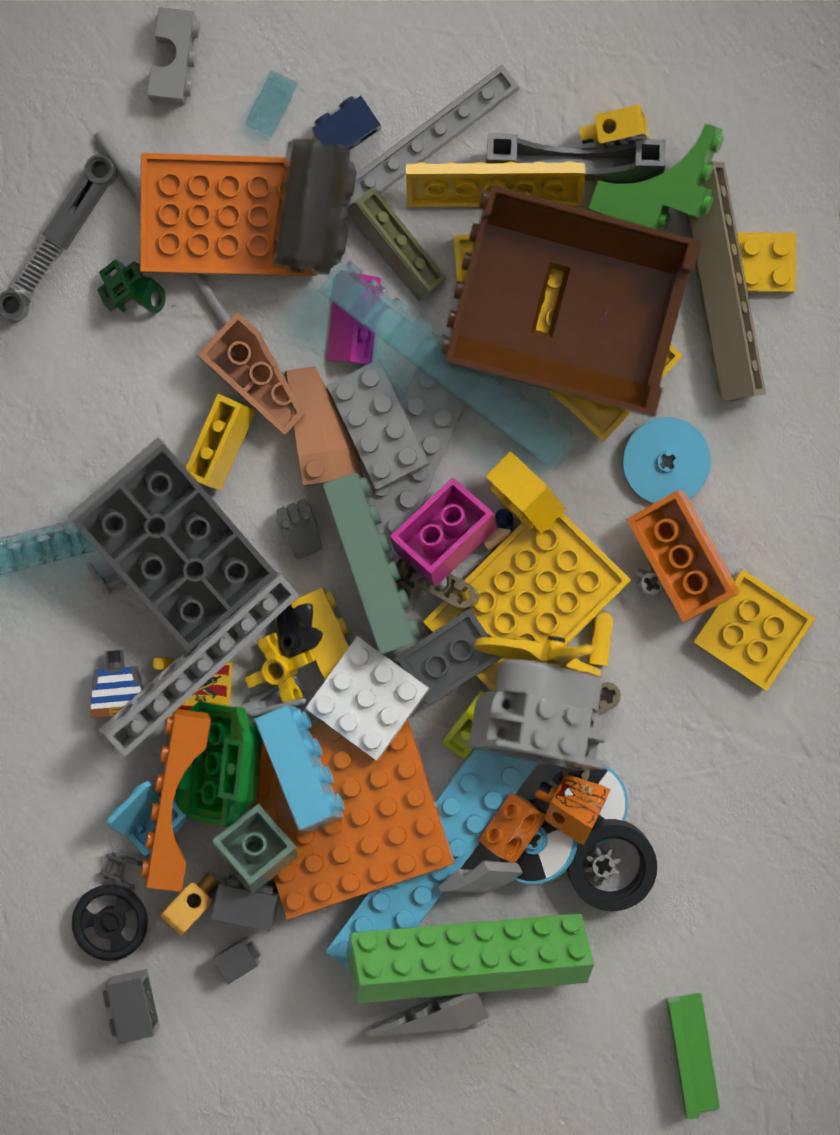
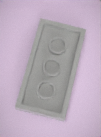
(378, 425)

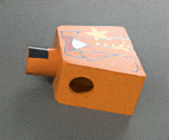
(573, 805)

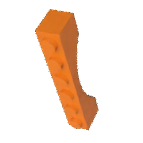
(186, 740)

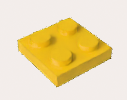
(769, 261)

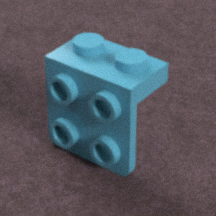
(133, 816)

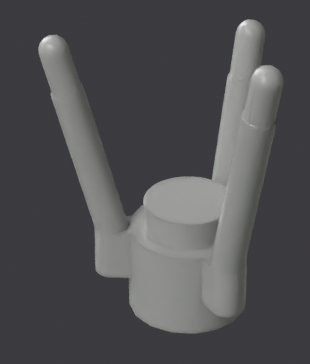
(258, 708)

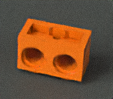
(512, 828)

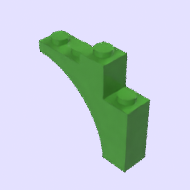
(676, 188)

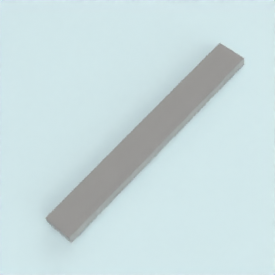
(434, 133)

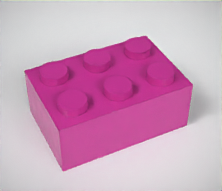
(443, 532)

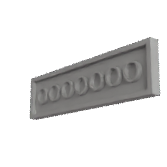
(434, 417)

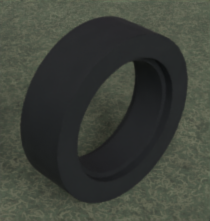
(637, 889)

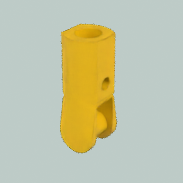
(601, 639)

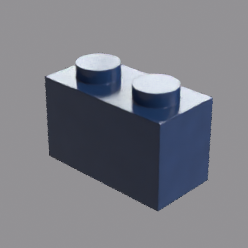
(348, 125)

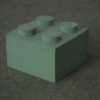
(255, 849)

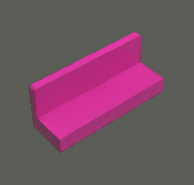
(348, 338)

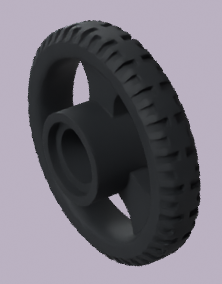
(120, 946)

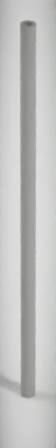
(134, 185)

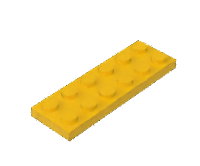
(463, 183)

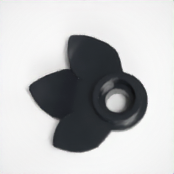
(297, 627)

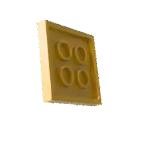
(754, 630)

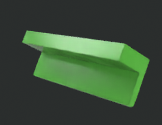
(693, 1054)

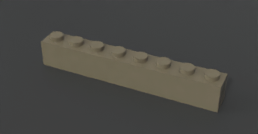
(726, 295)

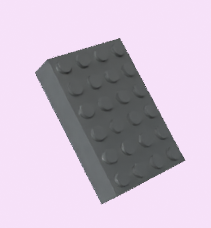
(172, 544)

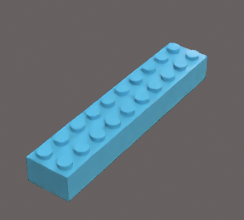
(465, 811)

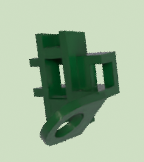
(136, 287)

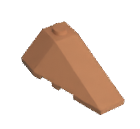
(248, 367)
(320, 434)

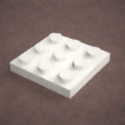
(367, 698)

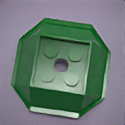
(226, 774)

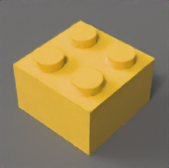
(524, 493)

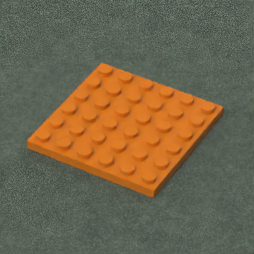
(386, 831)

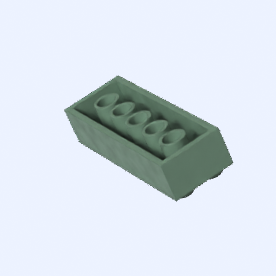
(370, 563)

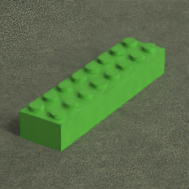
(469, 958)

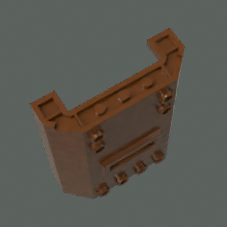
(601, 261)

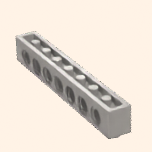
(196, 667)

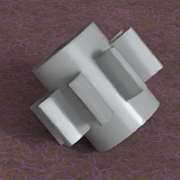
(646, 586)
(604, 872)

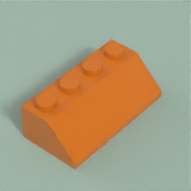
(683, 555)

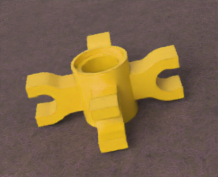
(288, 689)

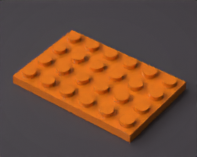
(209, 214)

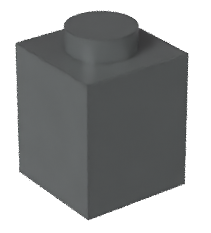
(237, 960)

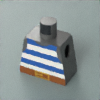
(114, 685)

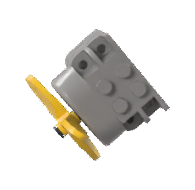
(540, 704)

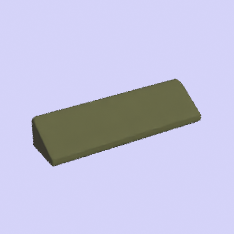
(396, 244)

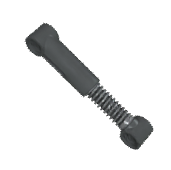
(59, 234)

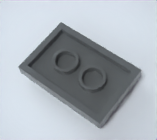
(448, 657)

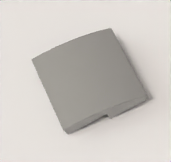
(484, 878)

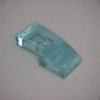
(271, 103)

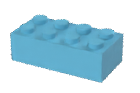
(300, 768)

